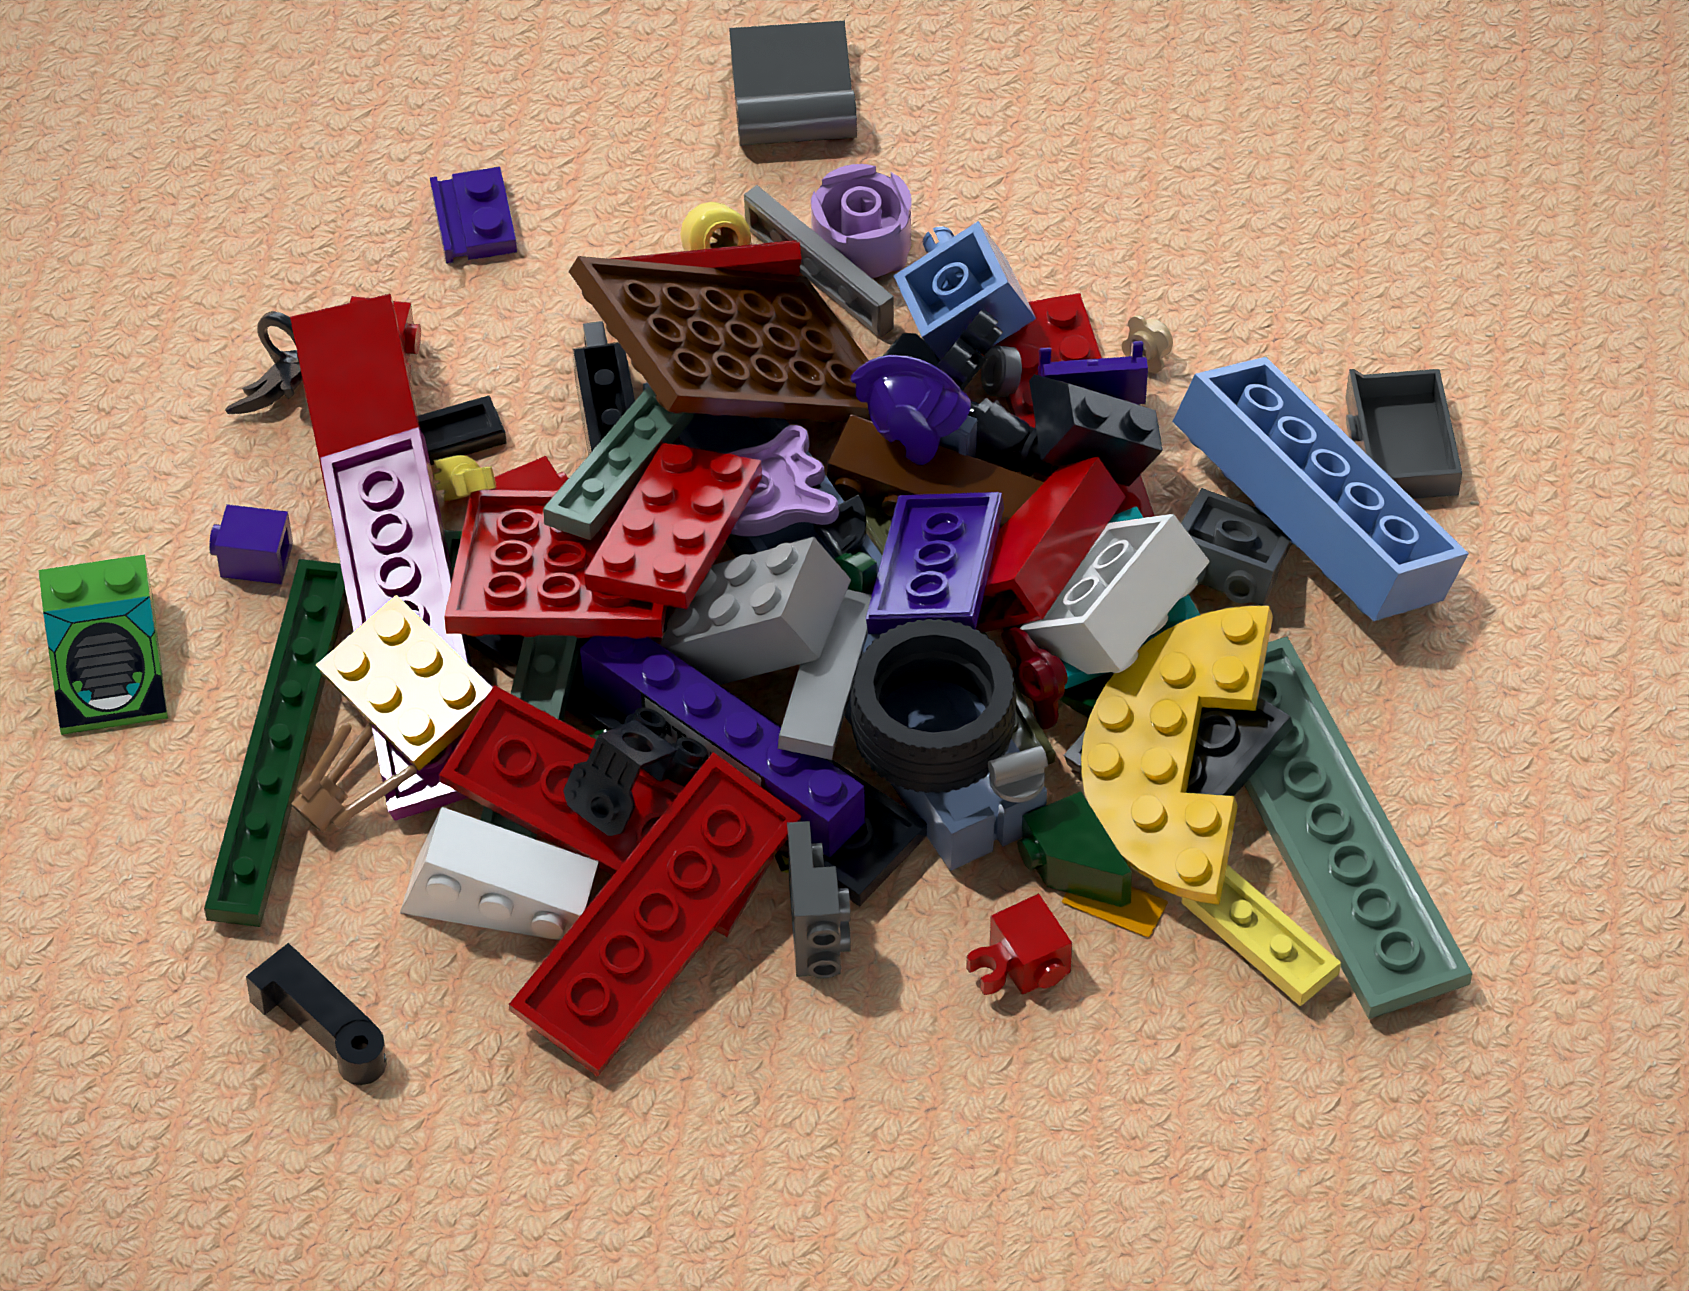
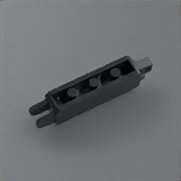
(601, 383)

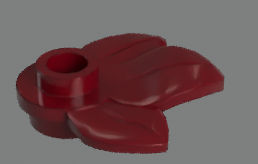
(1037, 676)

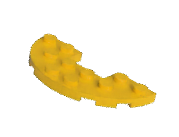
(1145, 740)

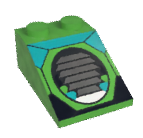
(103, 644)

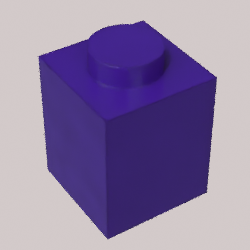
(252, 544)

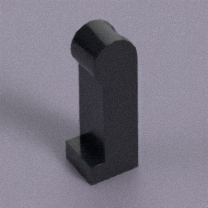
(321, 1011)

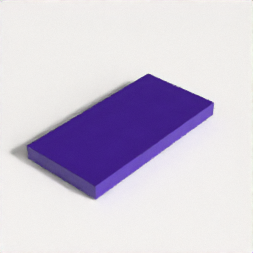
(936, 560)

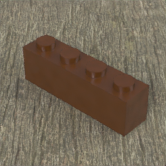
(881, 472)

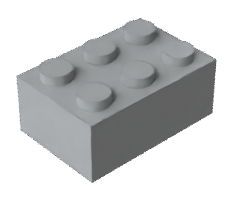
(759, 612)

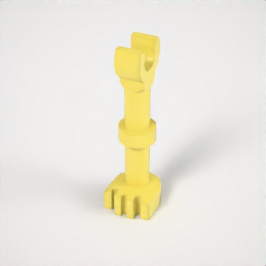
(461, 476)

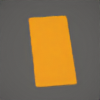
(1138, 916)

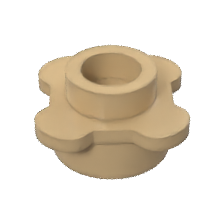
(1155, 337)

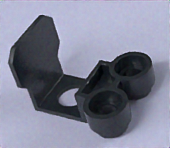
(962, 359)
(604, 783)

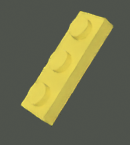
(1268, 938)

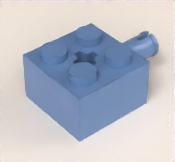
(958, 281)

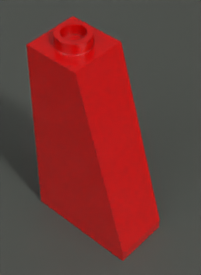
(1047, 543)

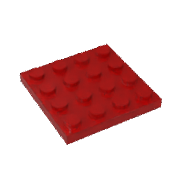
(530, 576)

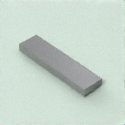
(822, 262)
(826, 683)

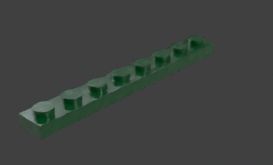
(277, 746)

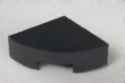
(847, 531)

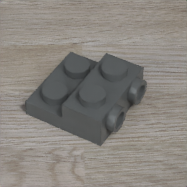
(1239, 543)
(817, 907)

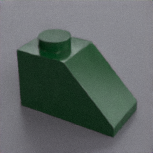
(1075, 852)

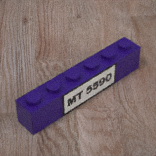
(646, 675)

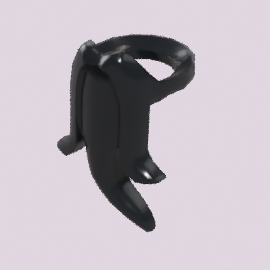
(280, 378)

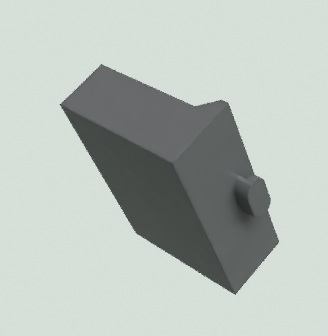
(1405, 429)

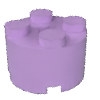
(864, 217)

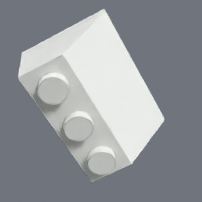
(1120, 594)

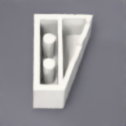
(497, 879)

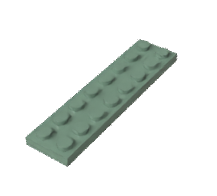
(1348, 853)

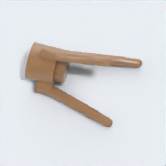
(322, 799)

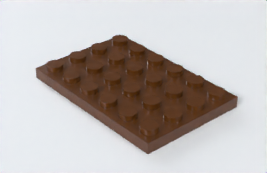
(727, 339)

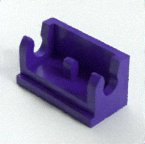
(1115, 377)

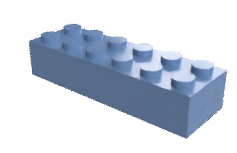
(1320, 488)

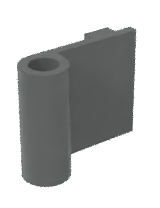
(792, 83)

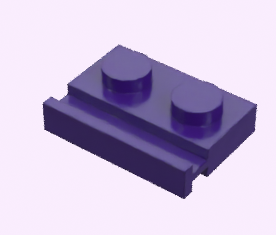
(473, 215)

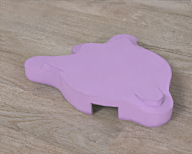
(785, 487)

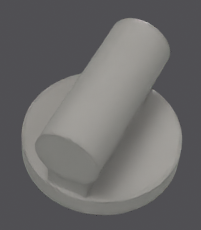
(1018, 774)

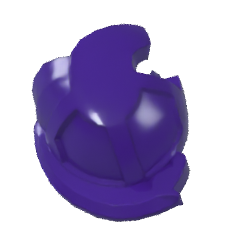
(911, 403)

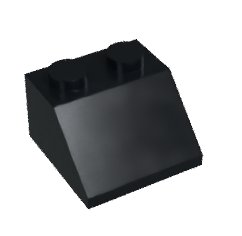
(1085, 424)

